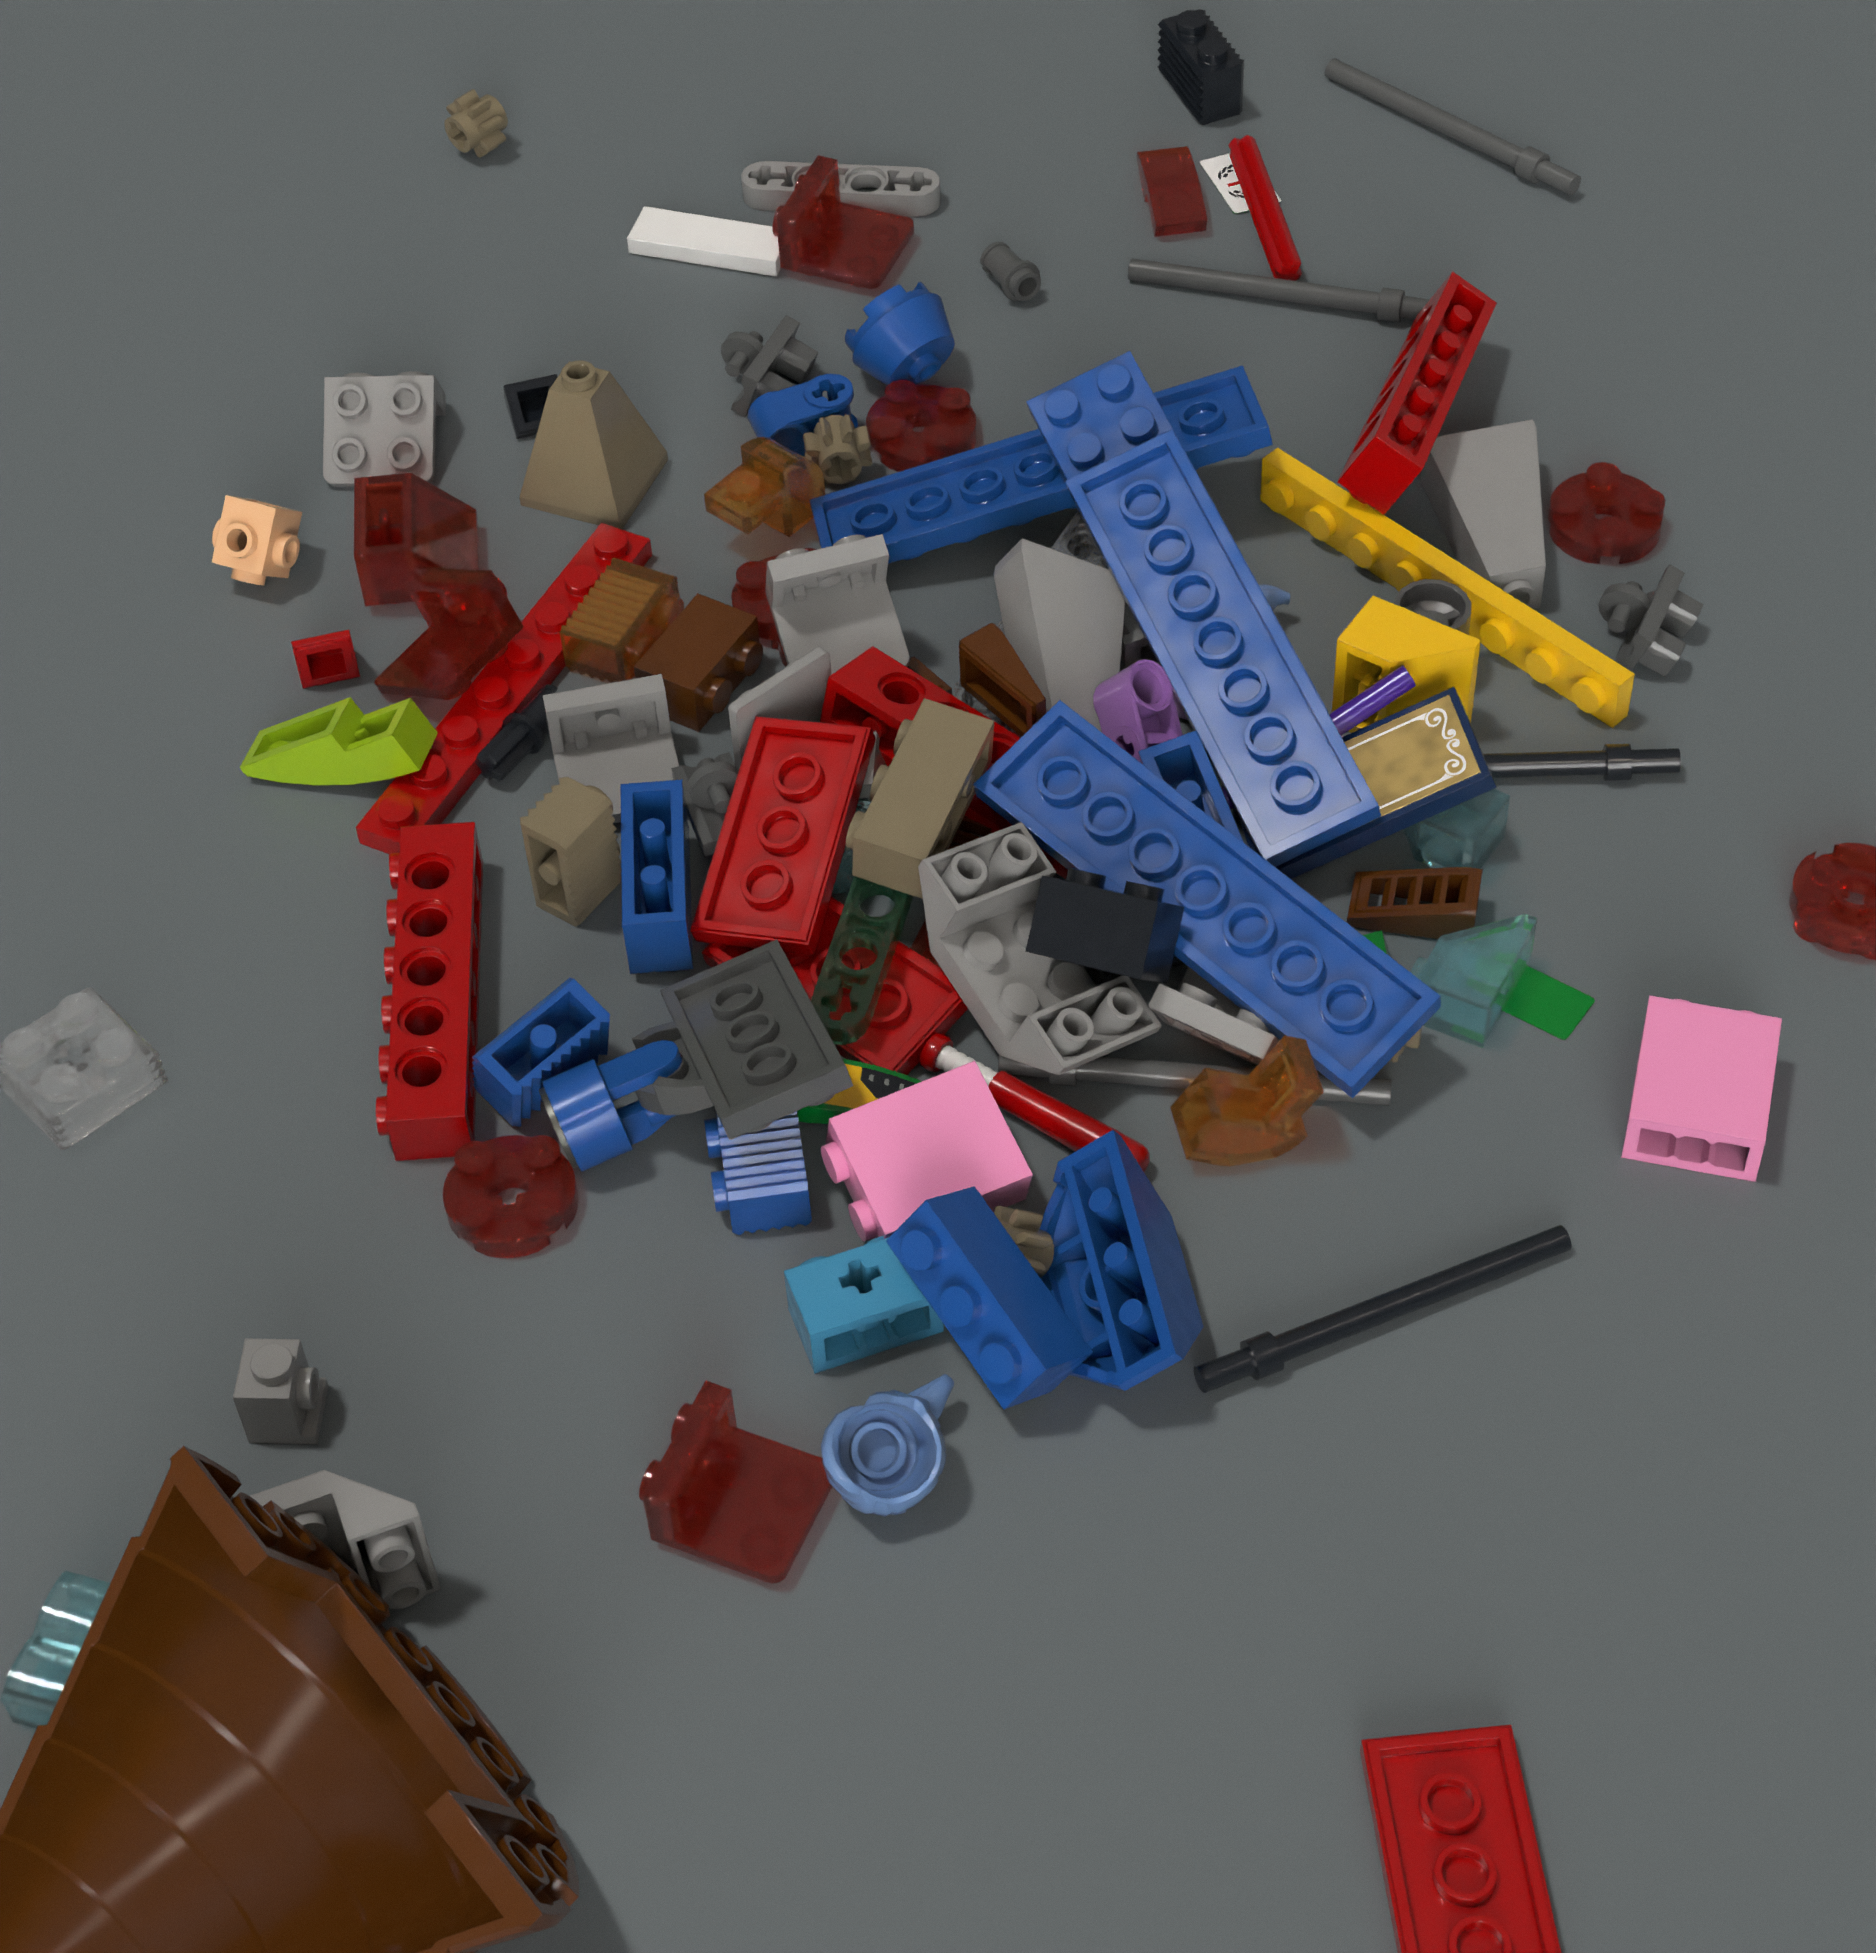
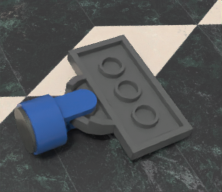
(736, 1043)

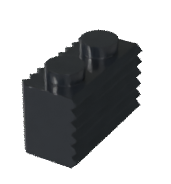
(1201, 66)

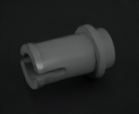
(1017, 277)

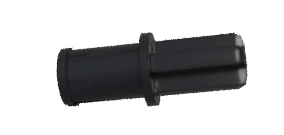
(520, 735)

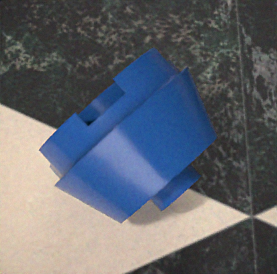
(903, 336)

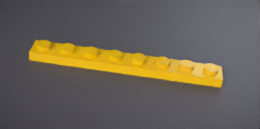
(1401, 557)

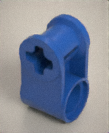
(797, 409)

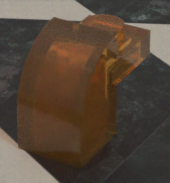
(767, 488)
(1252, 1117)

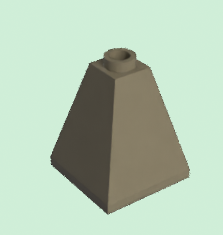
(591, 450)

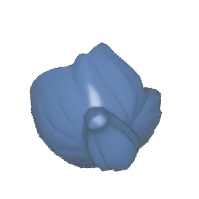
(889, 1449)

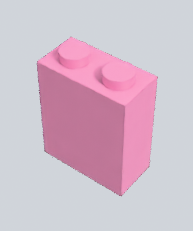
(1702, 1088)
(923, 1146)

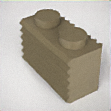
(572, 850)

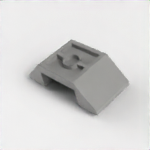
(1027, 1004)
(365, 1530)

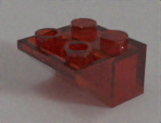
(404, 526)

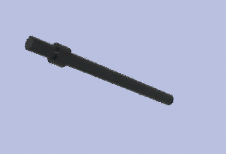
(1613, 762)
(1267, 1353)

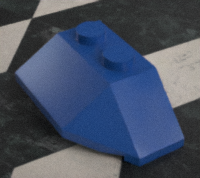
(1118, 1266)

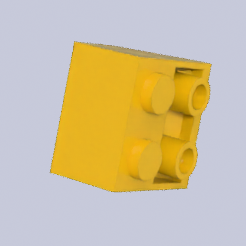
(1392, 636)

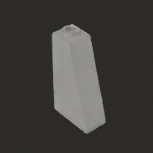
(1491, 504)
(1061, 622)

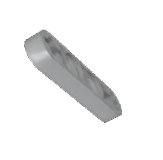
(899, 188)

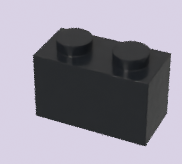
(1104, 927)

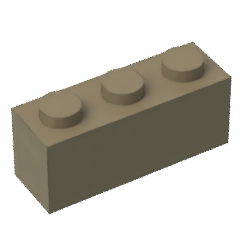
(920, 795)

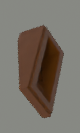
(999, 679)
(1450, 889)

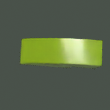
(342, 745)

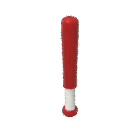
(1027, 1103)

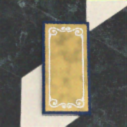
(1415, 769)

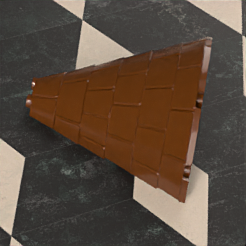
(265, 1764)

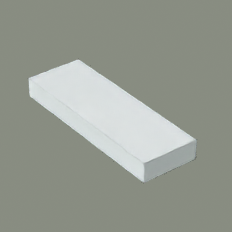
(705, 241)

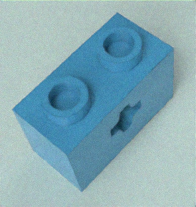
(856, 1305)

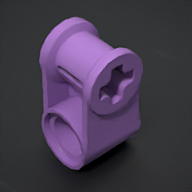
(1137, 707)

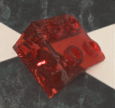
(835, 237)
(466, 630)
(732, 1491)

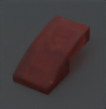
(1172, 191)

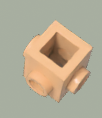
(256, 539)

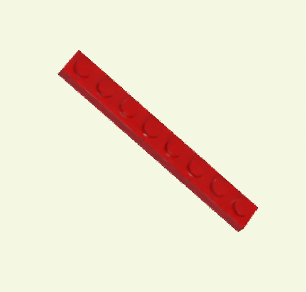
(500, 689)

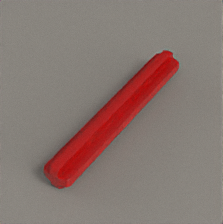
(1265, 209)

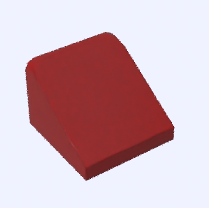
(325, 658)

